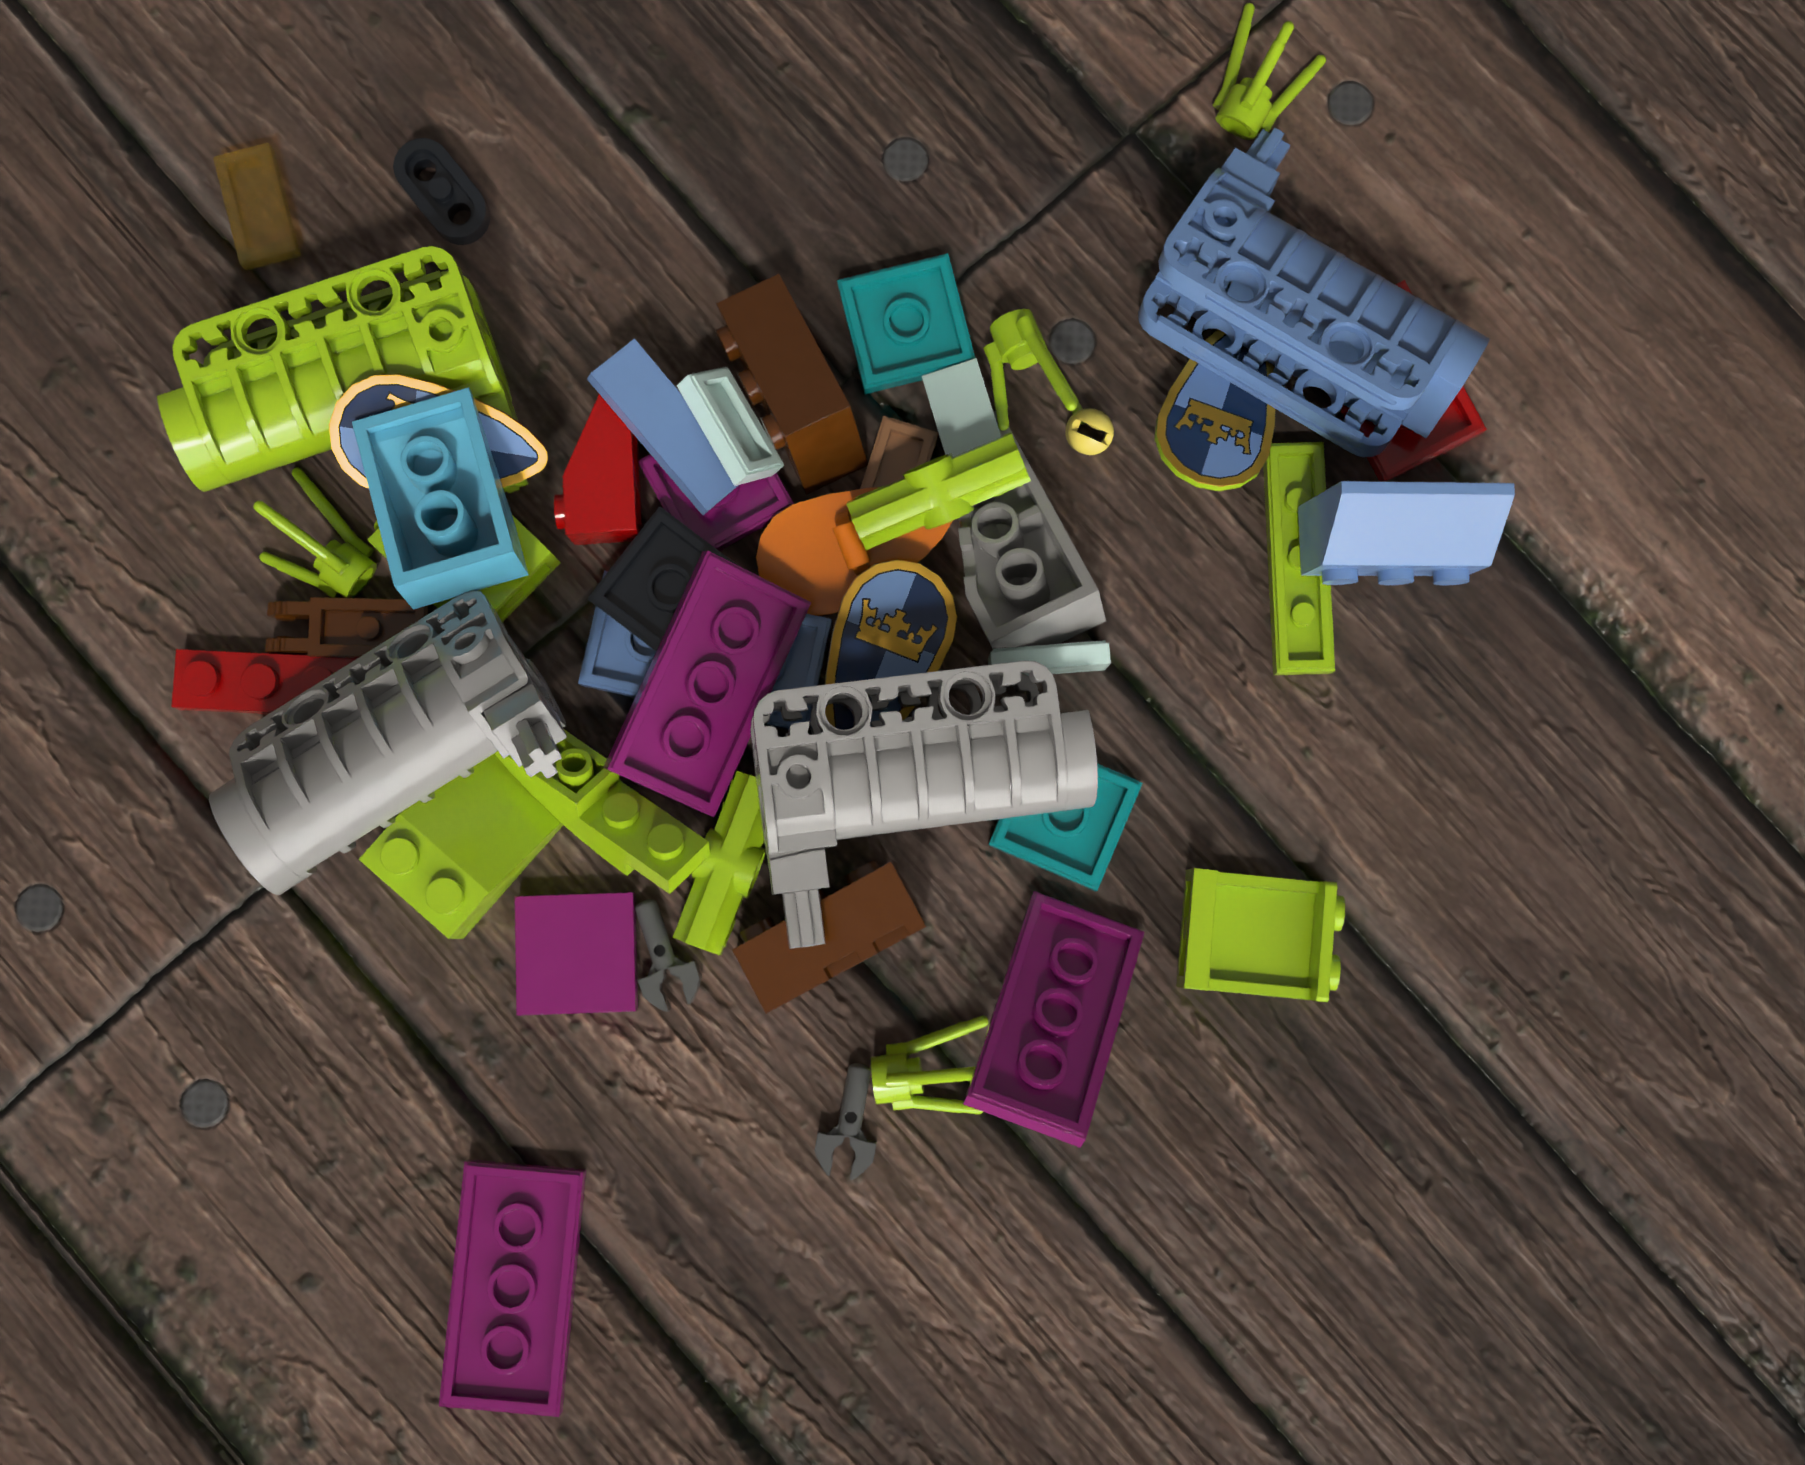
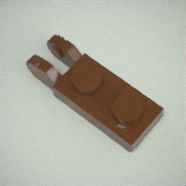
(342, 625)

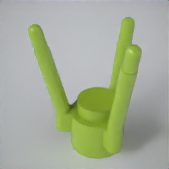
(1246, 106)
(1022, 346)
(342, 567)
(899, 1077)

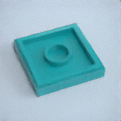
(905, 322)
(1075, 841)

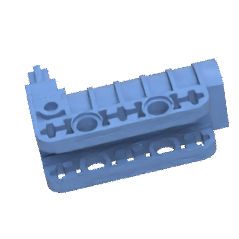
(1302, 313)

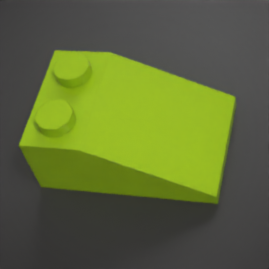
(462, 846)

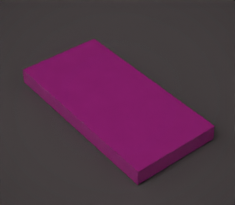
(706, 684)
(1055, 1020)
(512, 1288)

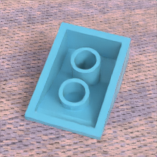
(438, 499)

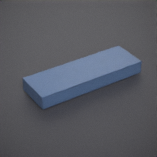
(662, 424)

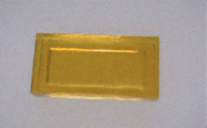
(256, 206)

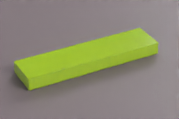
(1298, 603)

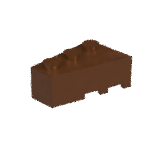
(792, 382)
(856, 924)

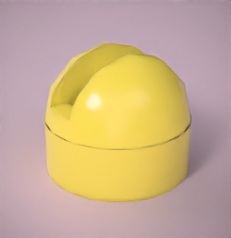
(1095, 419)

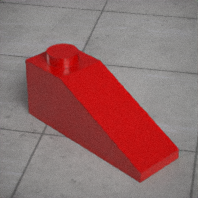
(601, 483)

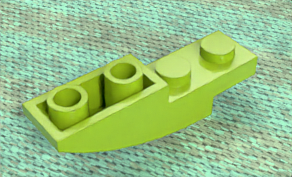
(614, 817)

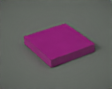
(730, 520)
(576, 954)

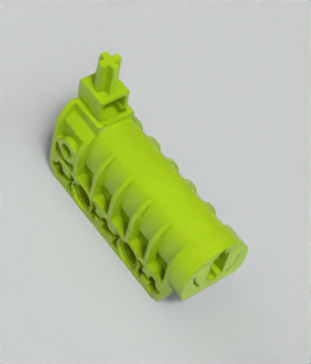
(275, 402)

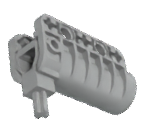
(383, 740)
(910, 770)

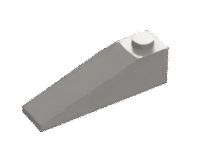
(1025, 570)

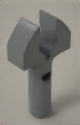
(663, 958)
(849, 1124)

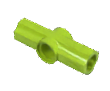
(938, 491)
(728, 871)

